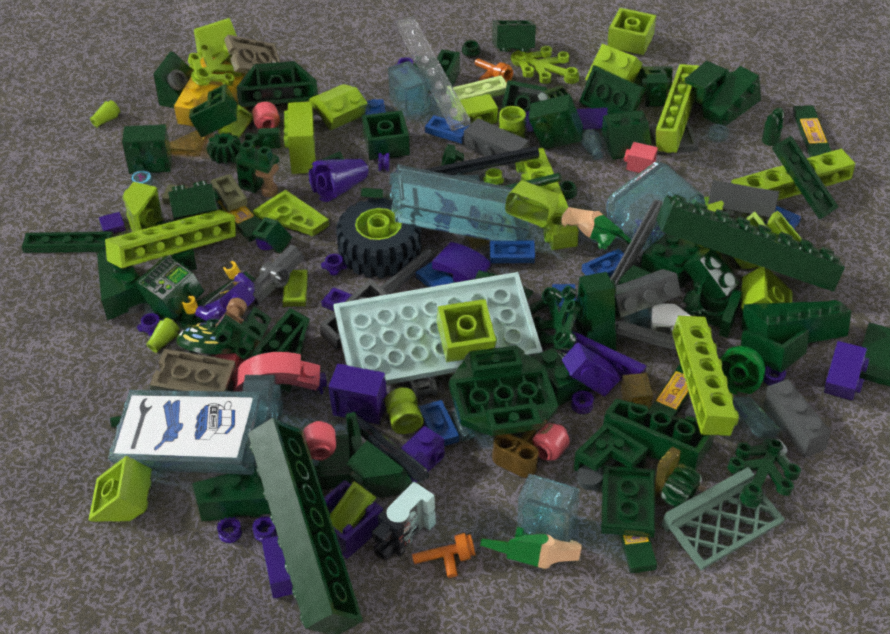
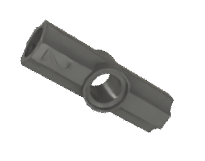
(276, 273)

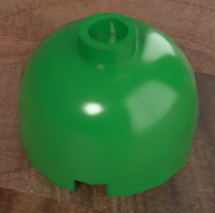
(744, 366)

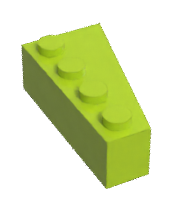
(300, 136)

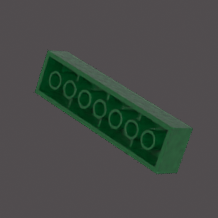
(750, 242)
(304, 529)

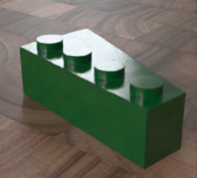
(784, 320)
(660, 431)
(230, 496)

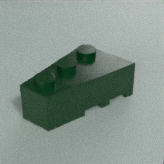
(733, 97)
(117, 287)
(597, 309)
(286, 336)

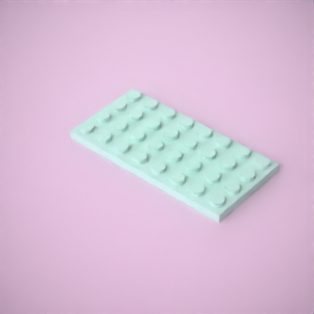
(401, 330)

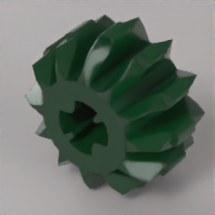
(223, 147)
(681, 485)

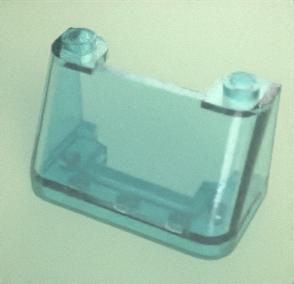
(631, 201)

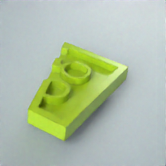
(292, 214)

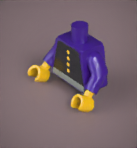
(217, 306)

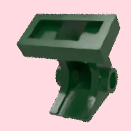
(657, 82)
(699, 301)

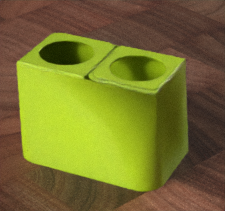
(537, 215)

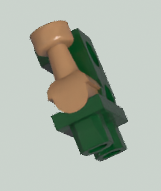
(257, 168)
(240, 333)

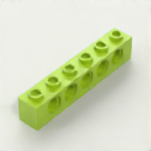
(676, 111)
(830, 167)
(554, 233)
(170, 238)
(704, 376)

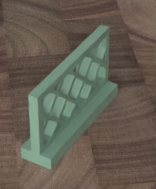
(705, 504)

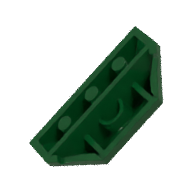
(276, 84)

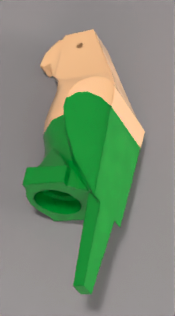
(594, 226)
(536, 549)

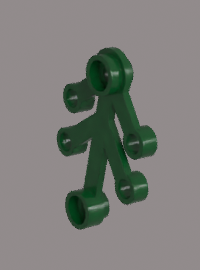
(564, 337)
(772, 450)

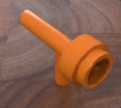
(492, 70)
(463, 546)

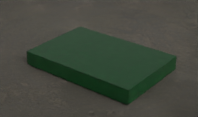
(611, 92)
(878, 350)
(628, 501)

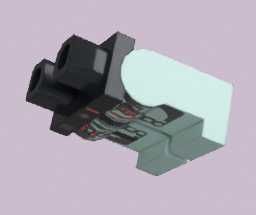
(403, 521)

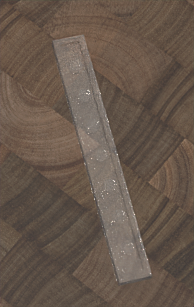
(431, 69)

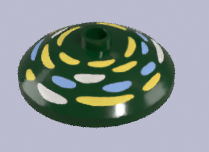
(201, 340)

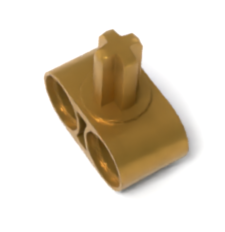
(516, 453)

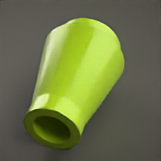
(106, 113)
(163, 334)

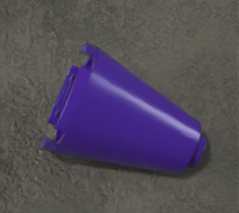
(336, 176)

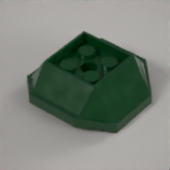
(502, 392)

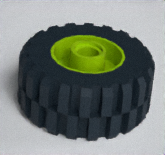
(373, 240)

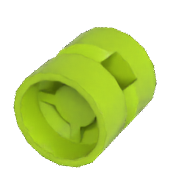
(513, 120)
(403, 411)

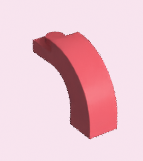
(284, 365)

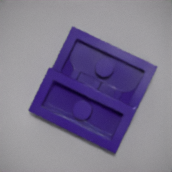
(461, 262)

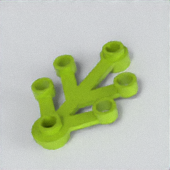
(522, 60)
(203, 76)

